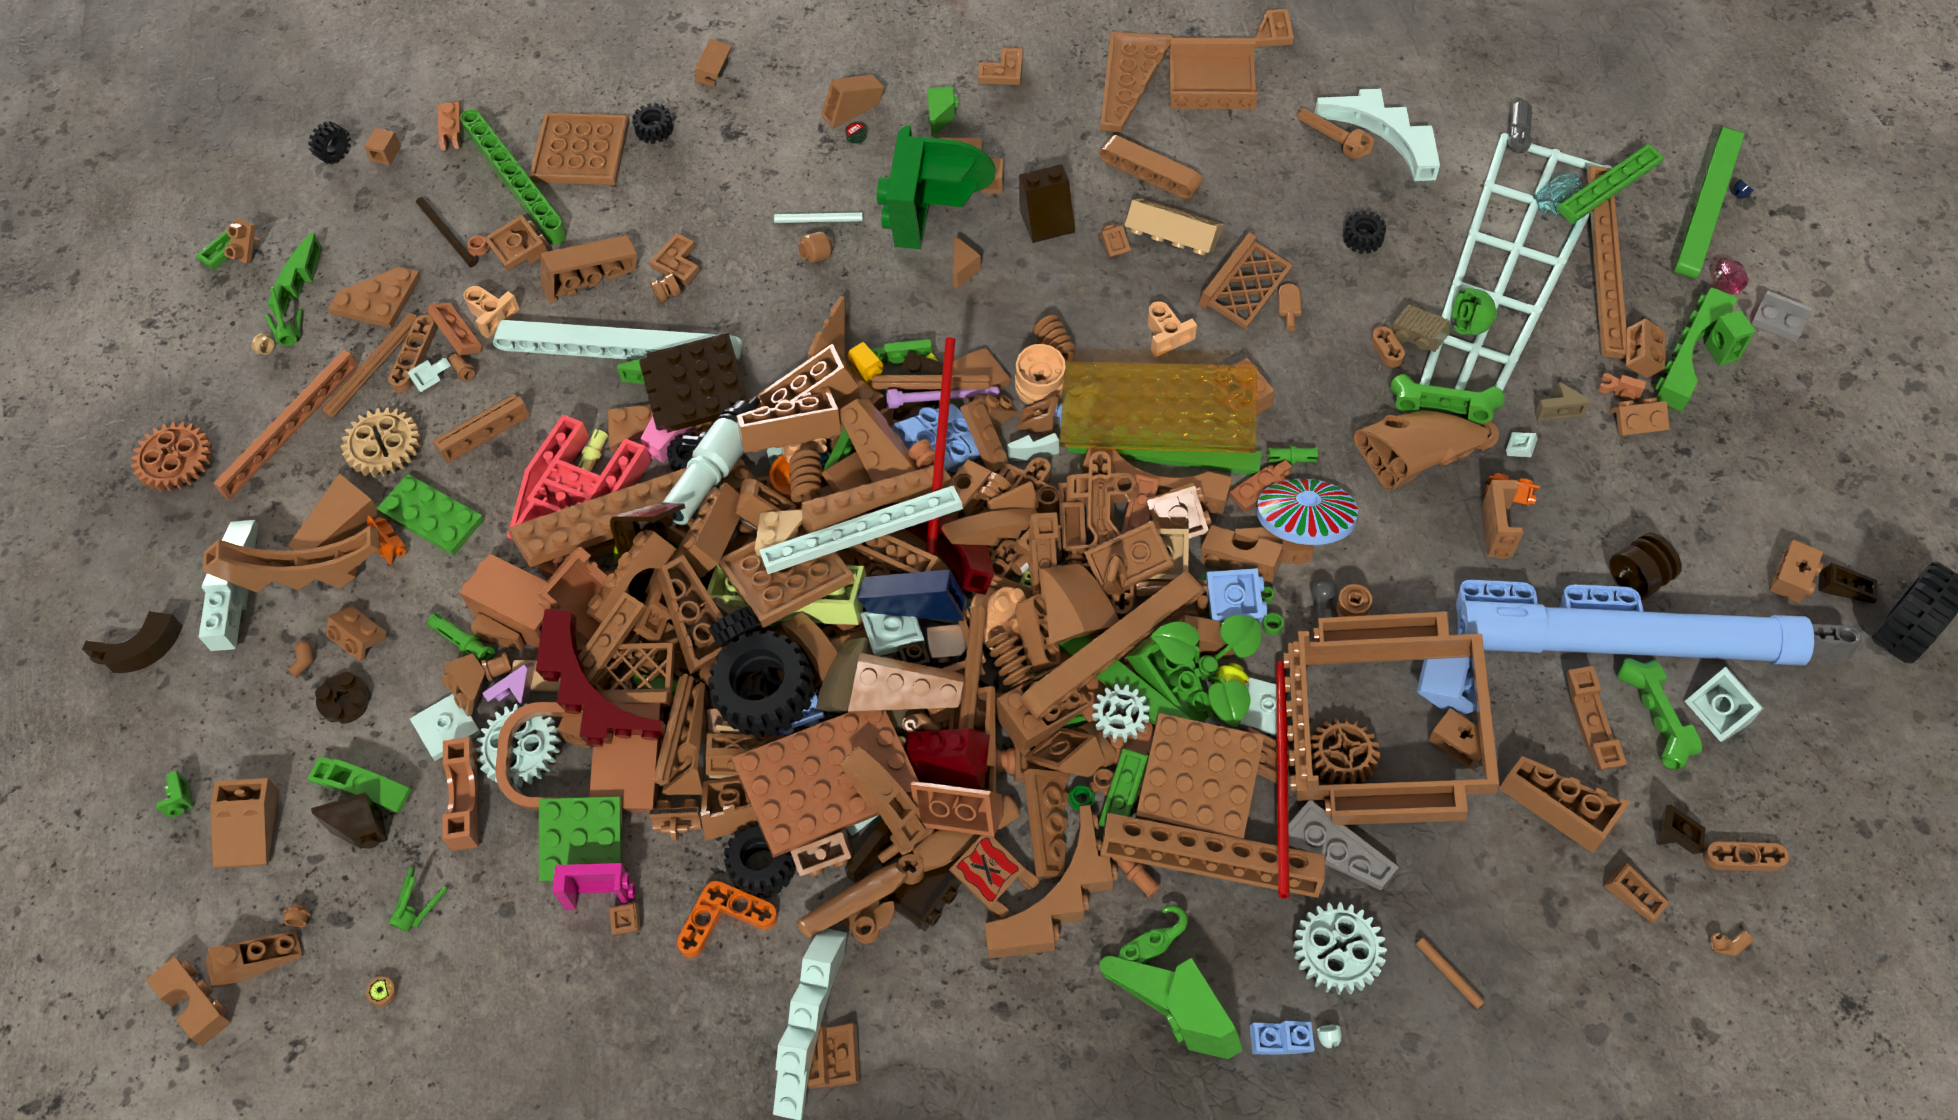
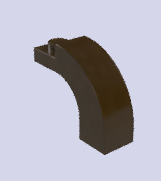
(140, 651)

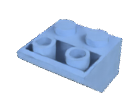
(1448, 684)

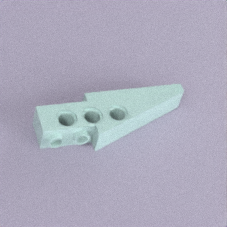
(224, 599)

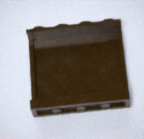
(915, 902)

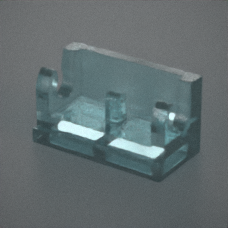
(1557, 192)

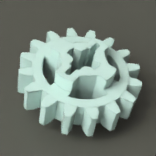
(1129, 706)

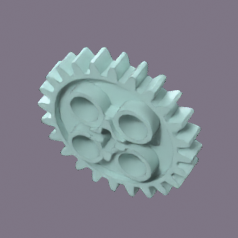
(528, 762)
(1352, 969)

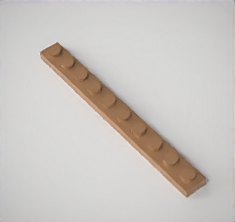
(1608, 274)

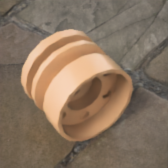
(1039, 373)

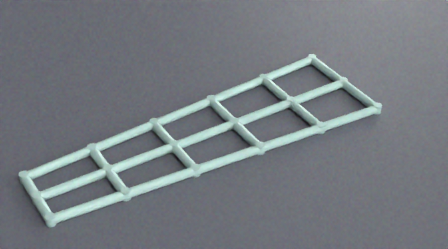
(1515, 250)

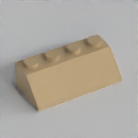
(1173, 225)

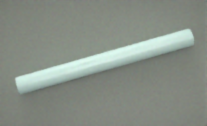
(818, 217)

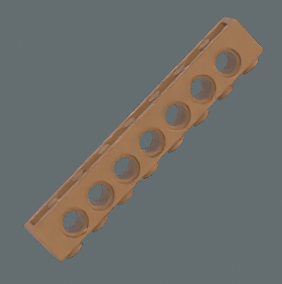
(1209, 854)

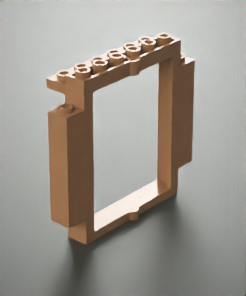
(1378, 640)

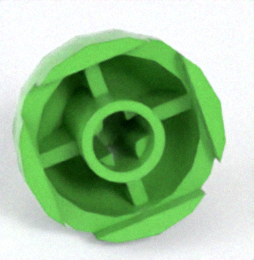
(1474, 312)

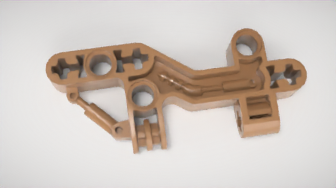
(1100, 494)
(1007, 546)

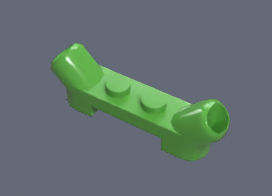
(1476, 405)
(1679, 740)

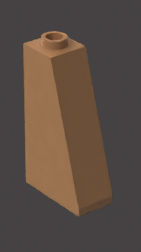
(335, 517)

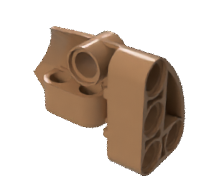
(1415, 441)

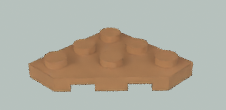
(377, 298)

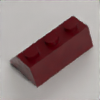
(949, 757)

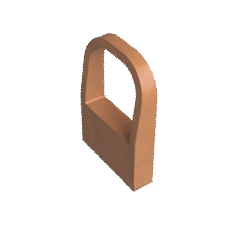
(617, 768)

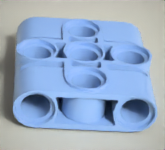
(959, 441)

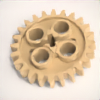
(364, 450)

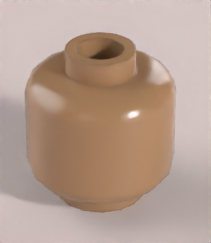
(815, 247)

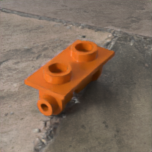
(1525, 489)
(388, 546)

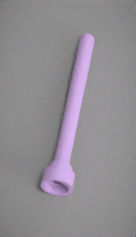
(897, 398)

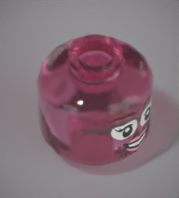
(1731, 277)

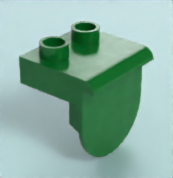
(926, 174)

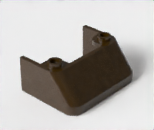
(629, 524)

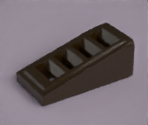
(1831, 583)

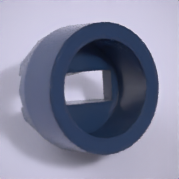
(1742, 189)

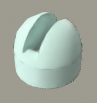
(1329, 1035)

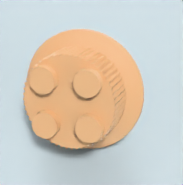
(1000, 611)

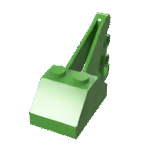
(1179, 995)

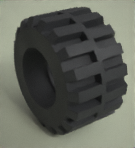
(753, 881)

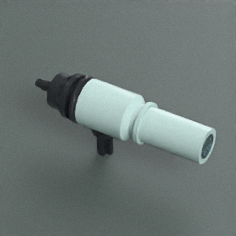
(713, 459)

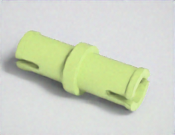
(592, 452)

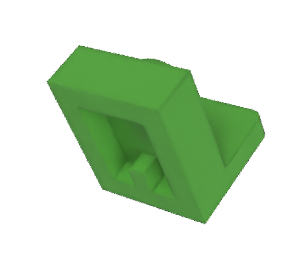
(178, 796)

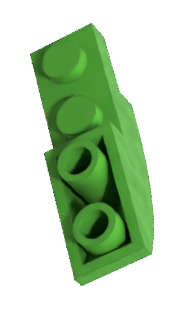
(355, 780)

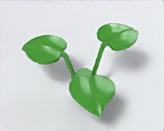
(1241, 634)

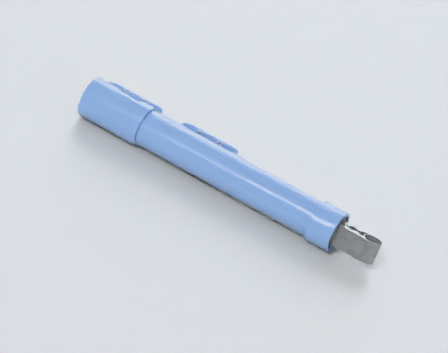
(1614, 623)

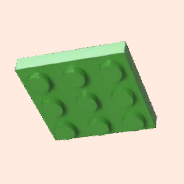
(579, 832)

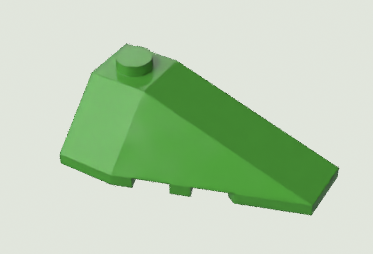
(1175, 682)

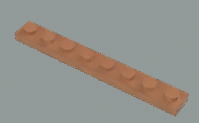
(285, 425)

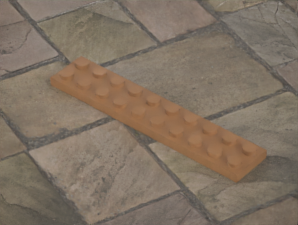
(590, 521)

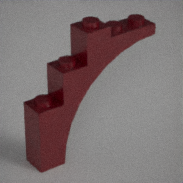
(969, 562)
(600, 718)

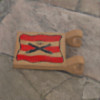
(988, 871)

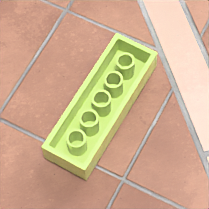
(835, 608)

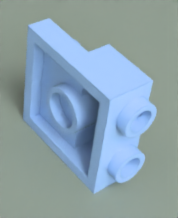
(1236, 594)

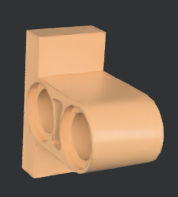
(489, 308)
(1167, 329)

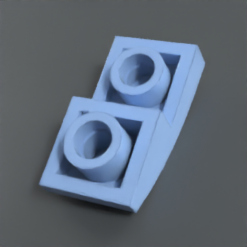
(1282, 1038)

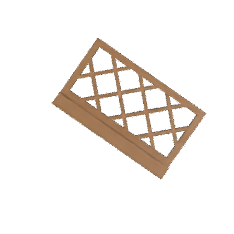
(1227, 276)
(639, 695)

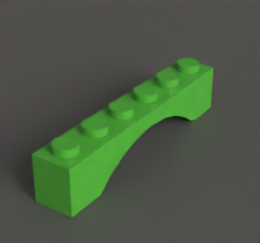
(1681, 377)

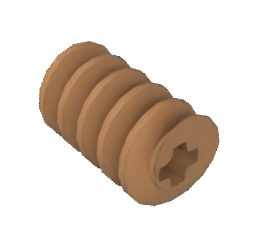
(1051, 333)
(805, 476)
(1009, 659)

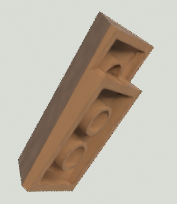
(983, 723)
(690, 759)

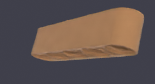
(1151, 167)

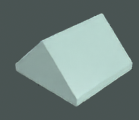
(1724, 705)

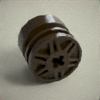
(1646, 564)

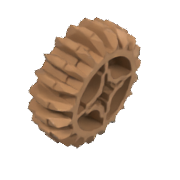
(1360, 745)

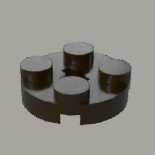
(339, 685)

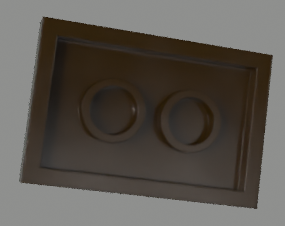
(916, 365)

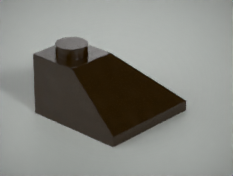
(353, 820)

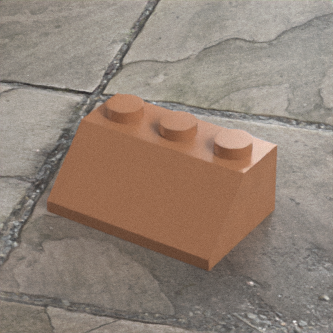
(957, 808)

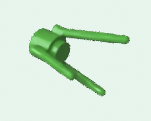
(285, 333)
(404, 915)

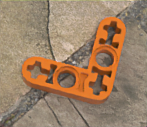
(715, 908)

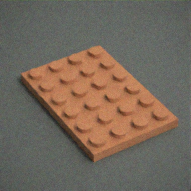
(802, 789)

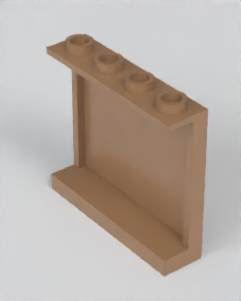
(1212, 73)

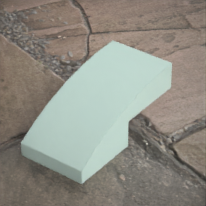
(1027, 450)

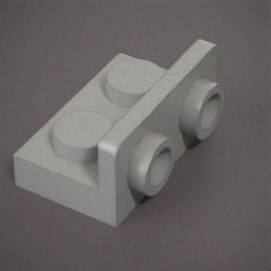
(1781, 316)

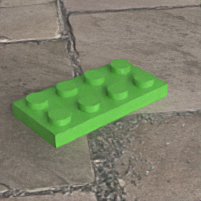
(430, 514)

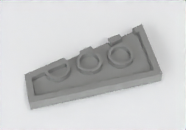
(1342, 848)

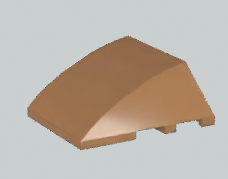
(1074, 604)

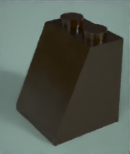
(1046, 203)

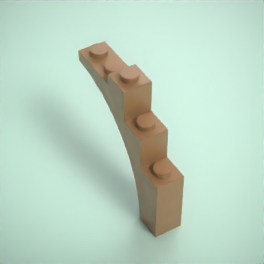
(257, 568)
(1033, 928)

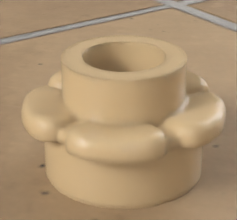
(263, 344)

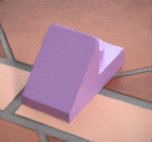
(518, 682)

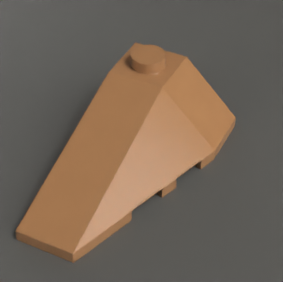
(834, 331)

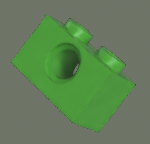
(1729, 337)

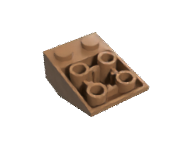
(1023, 726)
(242, 822)

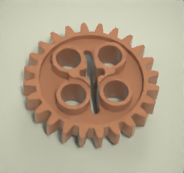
(171, 456)

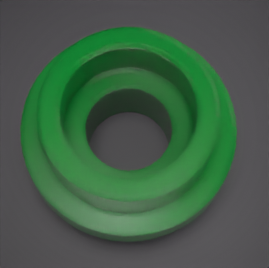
(1078, 791)

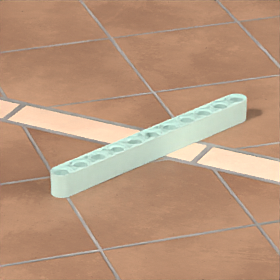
(591, 340)

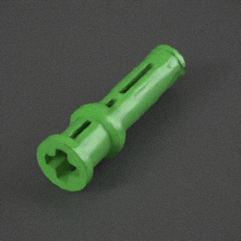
(467, 643)

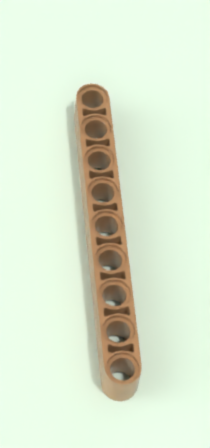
(1111, 645)

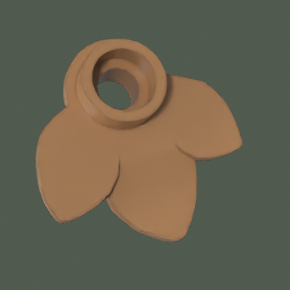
(874, 916)

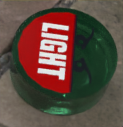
(856, 132)

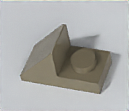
(1565, 404)

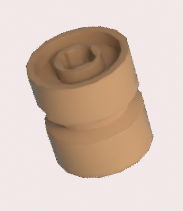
(1353, 601)

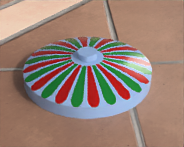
(1307, 511)

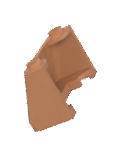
(572, 590)

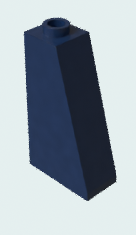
(915, 595)

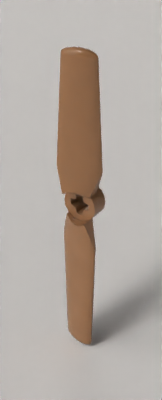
(933, 852)

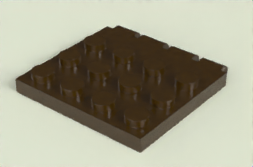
(692, 382)

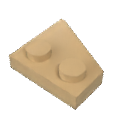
(777, 528)

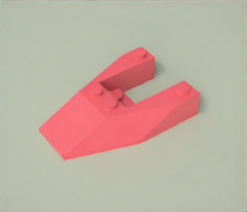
(556, 484)

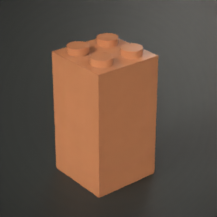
(507, 597)

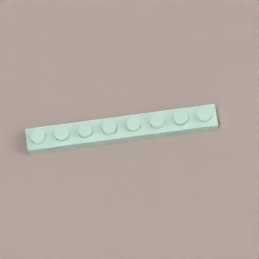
(860, 529)

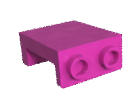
(591, 878)

